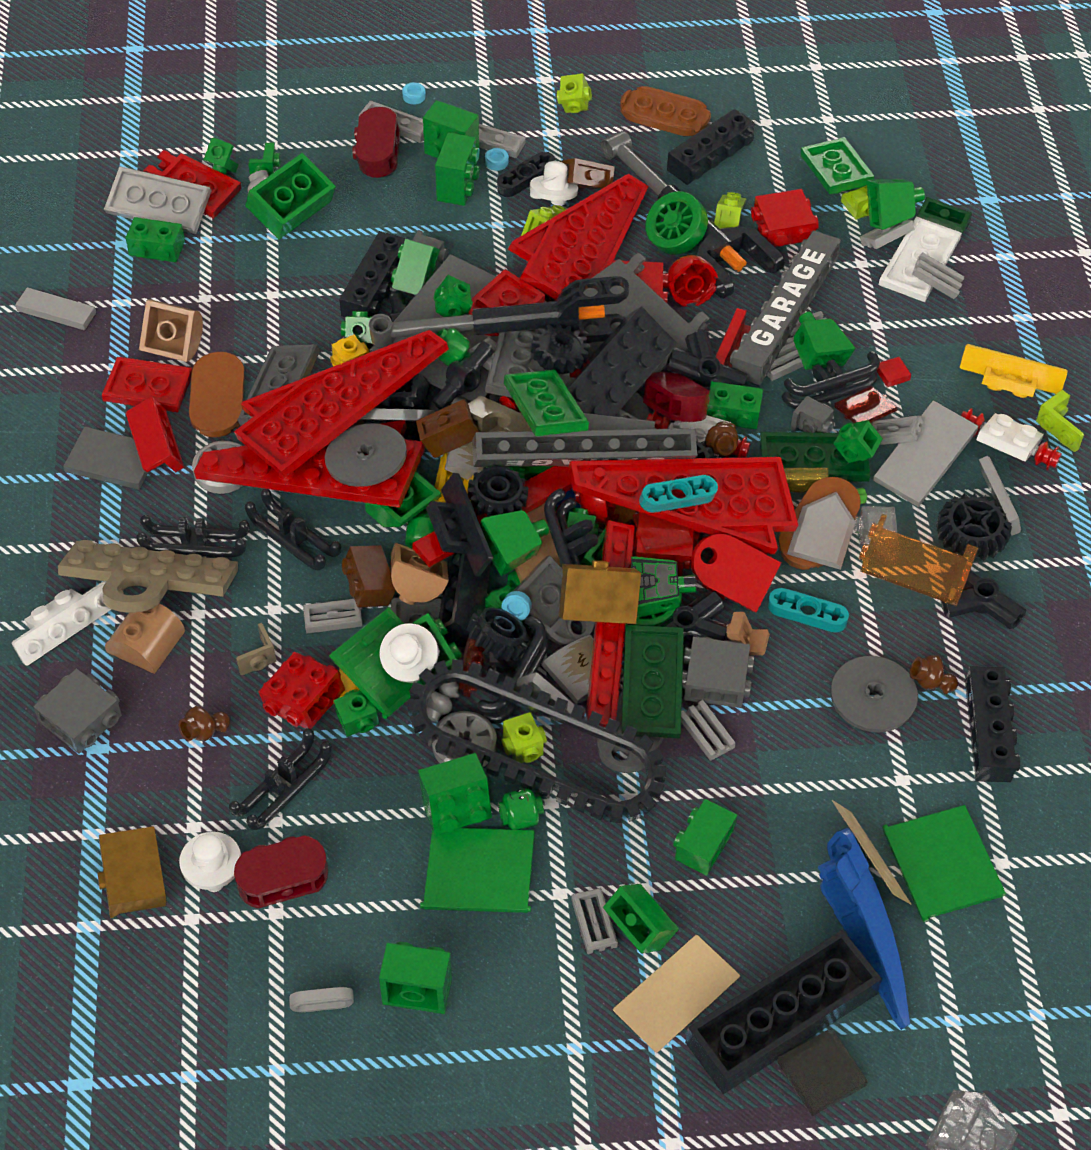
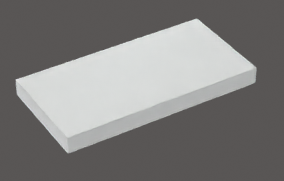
(926, 238)

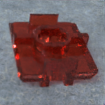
(475, 655)

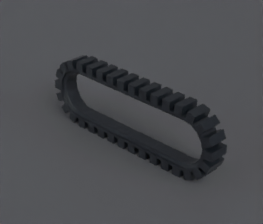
(421, 722)

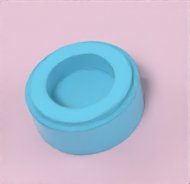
(413, 93)
(496, 159)
(517, 604)

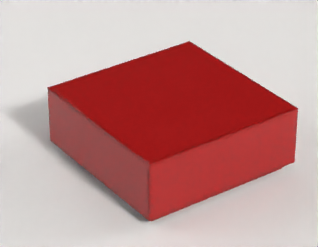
(893, 372)

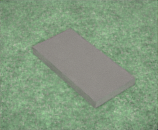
(157, 198)
(920, 464)

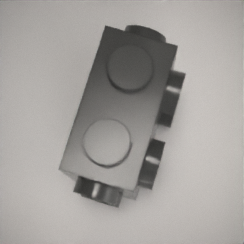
(717, 672)
(78, 710)

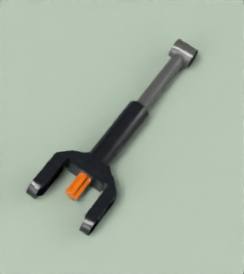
(716, 243)
(569, 309)

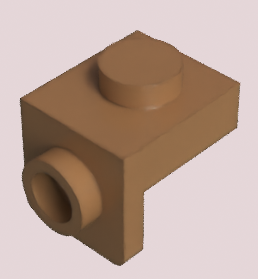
(741, 631)

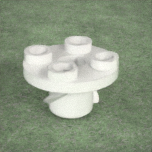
(553, 184)
(408, 652)
(209, 860)

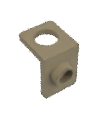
(258, 658)

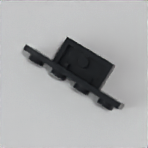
(458, 525)

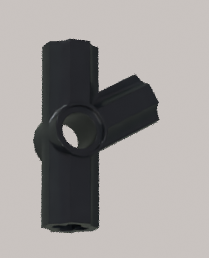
(701, 356)
(993, 602)
(700, 616)

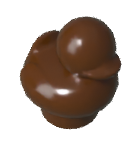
(722, 438)
(930, 674)
(200, 725)

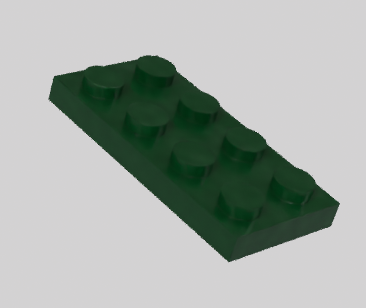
(812, 451)
(653, 680)

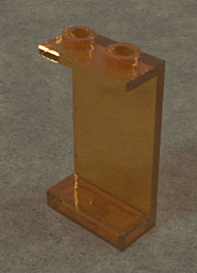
(916, 564)

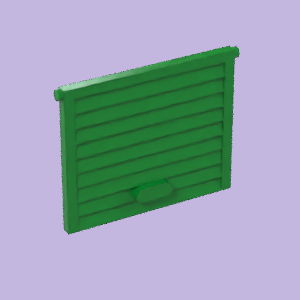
(362, 664)
(943, 862)
(480, 870)

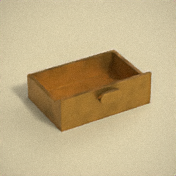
(599, 593)
(131, 871)

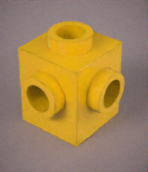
(347, 349)

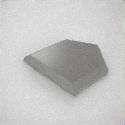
(823, 532)

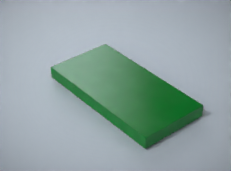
(546, 403)

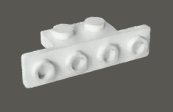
(59, 621)

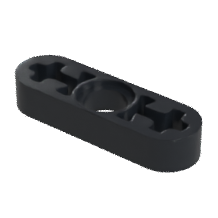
(512, 182)

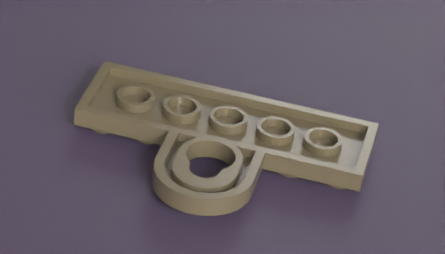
(146, 568)

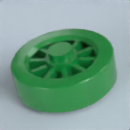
(681, 226)

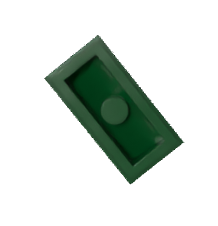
(945, 215)

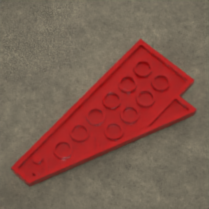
(579, 239)
(311, 412)
(245, 468)
(748, 505)

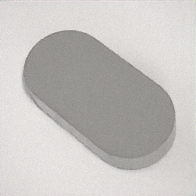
(321, 999)

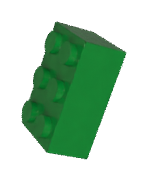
(290, 196)

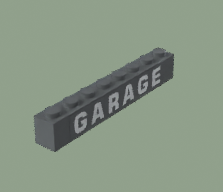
(787, 303)
(559, 449)

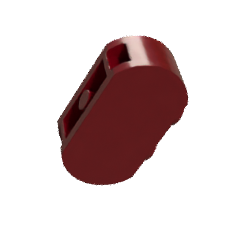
(377, 142)
(676, 397)
(281, 871)

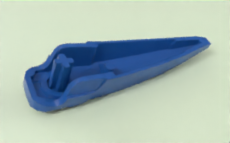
(863, 916)

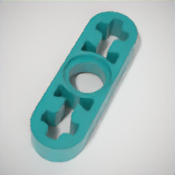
(670, 502)
(791, 597)

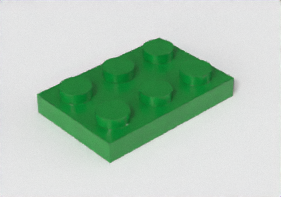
(836, 165)

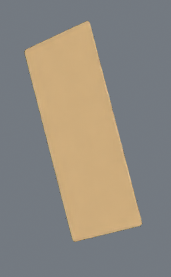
(872, 853)
(676, 993)

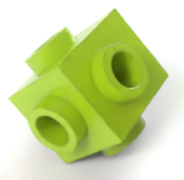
(574, 93)
(523, 738)

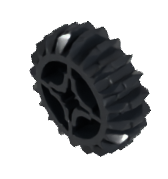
(974, 519)

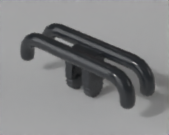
(833, 387)
(291, 532)
(194, 538)
(567, 541)
(502, 710)
(283, 782)

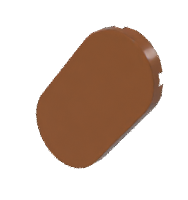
(665, 111)
(216, 393)
(818, 490)

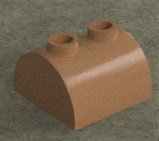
(171, 330)
(414, 578)
(146, 637)

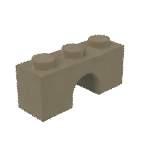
(494, 417)

